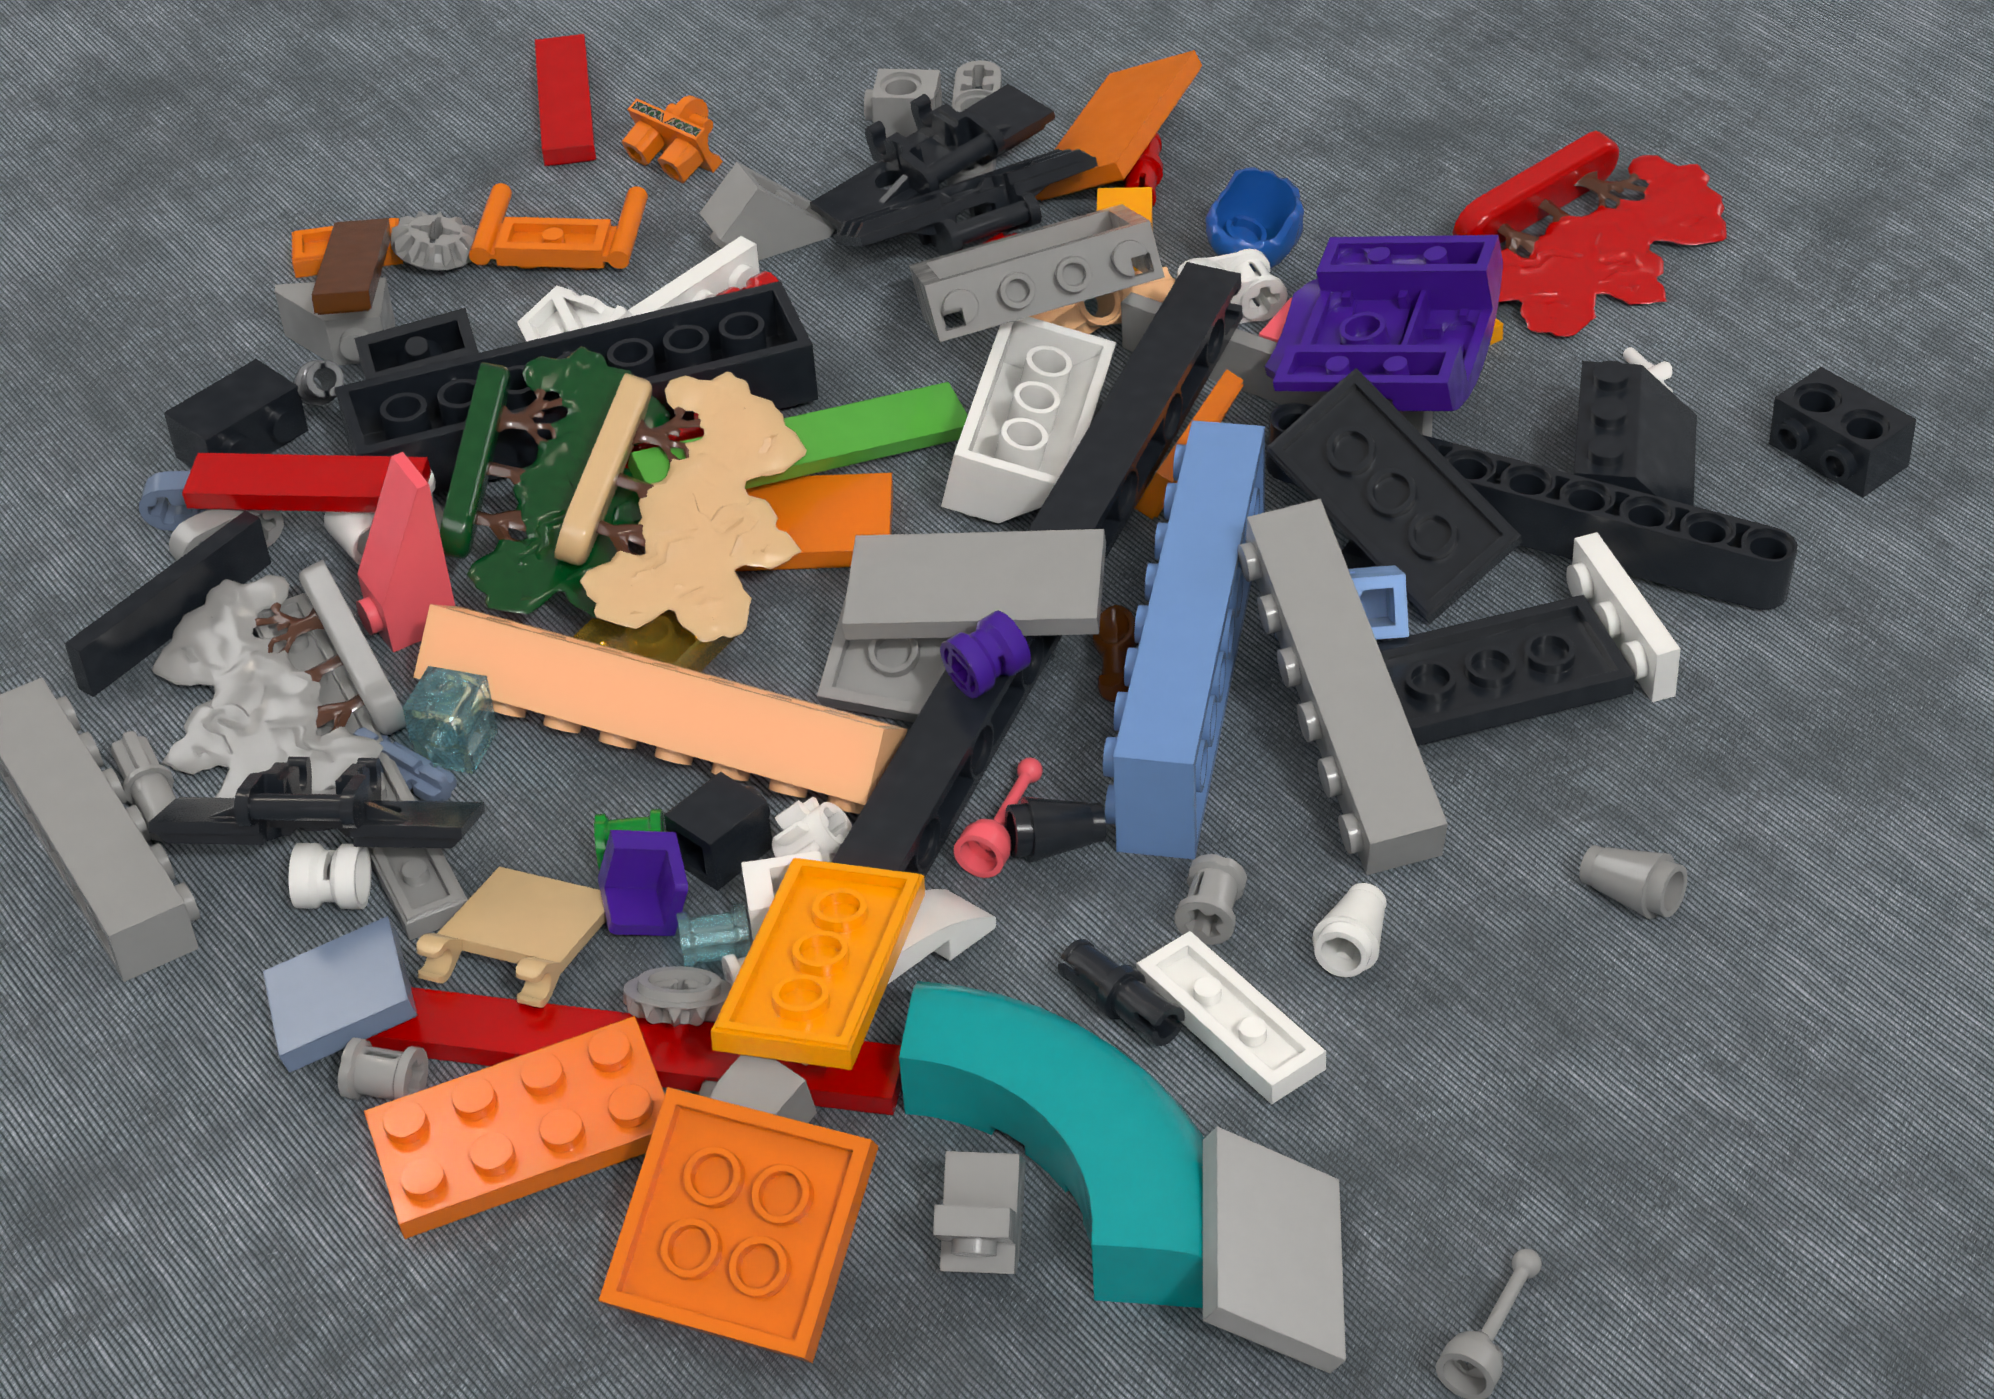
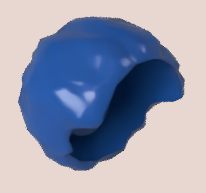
(1257, 214)

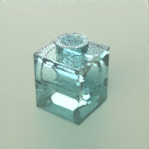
(451, 718)

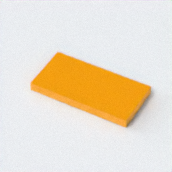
(819, 964)

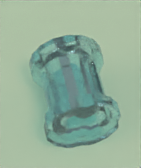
(713, 936)

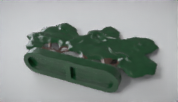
(525, 573)

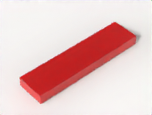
(564, 100)
(289, 482)

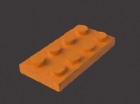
(517, 1126)

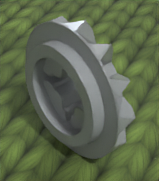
(452, 244)
(676, 995)

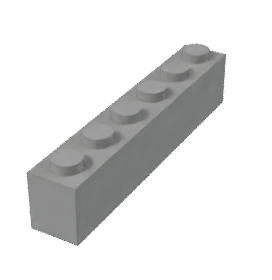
(1342, 688)
(91, 835)

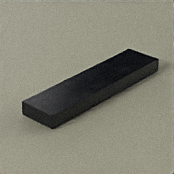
(153, 611)

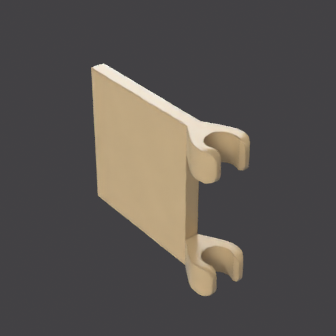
(518, 921)

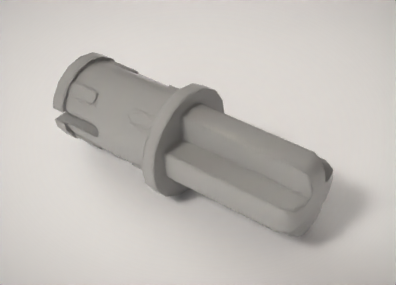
(145, 780)

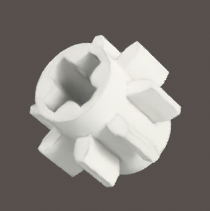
(810, 829)

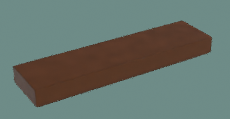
(351, 266)

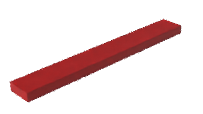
(500, 1029)

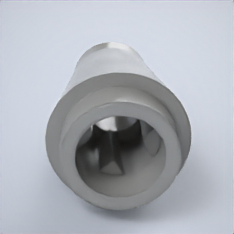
(1638, 879)

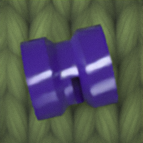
(984, 655)

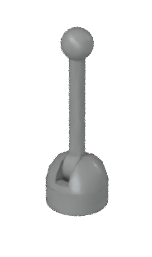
(1477, 1347)

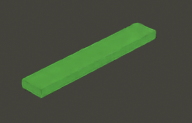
(847, 434)

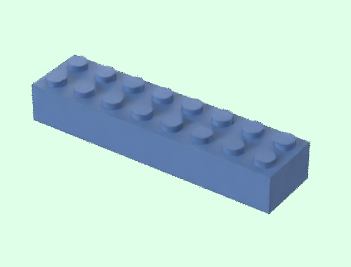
(1186, 645)

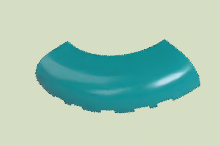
(1083, 1119)

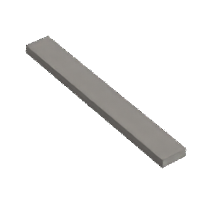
(413, 878)

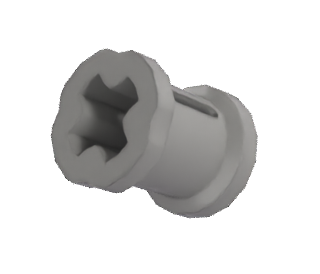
(1213, 889)
(381, 1071)

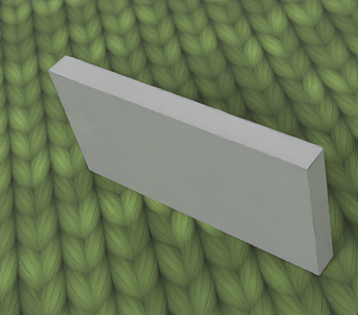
(952, 580)

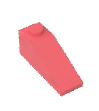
(402, 559)

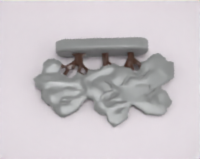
(260, 700)

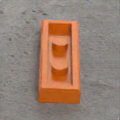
(1212, 410)

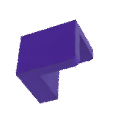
(642, 882)

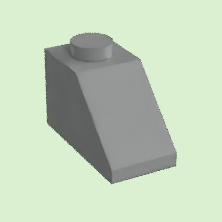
(763, 213)
(331, 334)

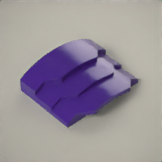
(1400, 312)

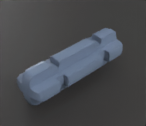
(418, 772)

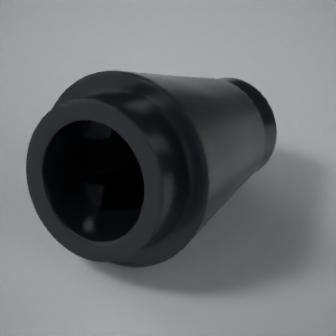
(1053, 826)

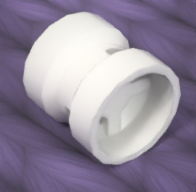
(329, 876)

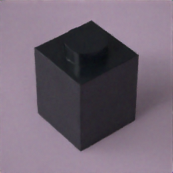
(720, 829)

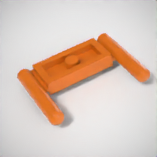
(555, 241)

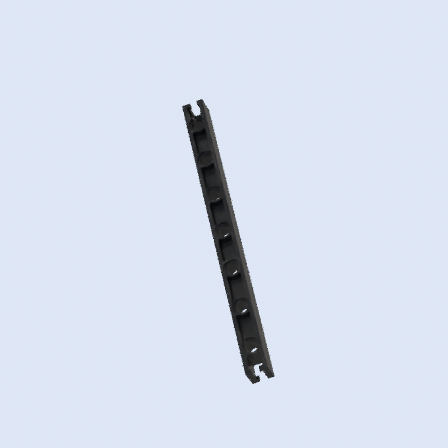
(1098, 489)

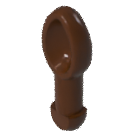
(1112, 643)

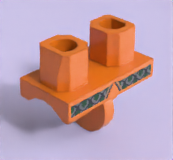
(677, 131)

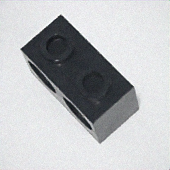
(1842, 431)

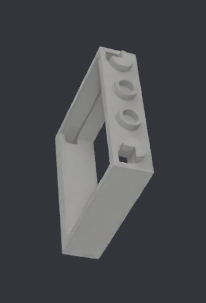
(1037, 271)

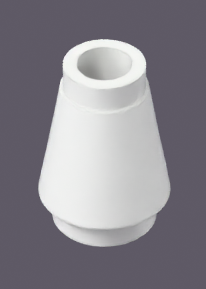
(1351, 932)

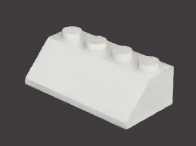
(1026, 418)

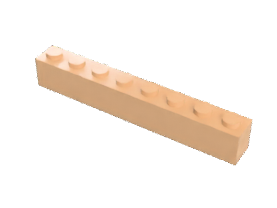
(664, 706)

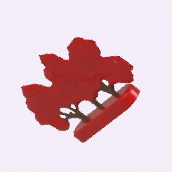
(1594, 251)

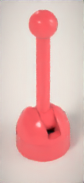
(986, 842)

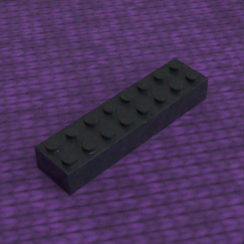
(739, 332)

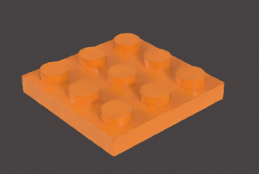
(739, 1224)

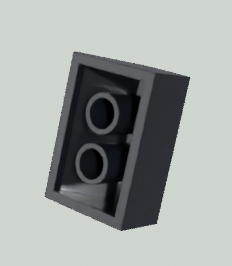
(1634, 432)

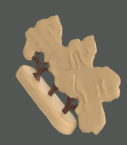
(696, 519)

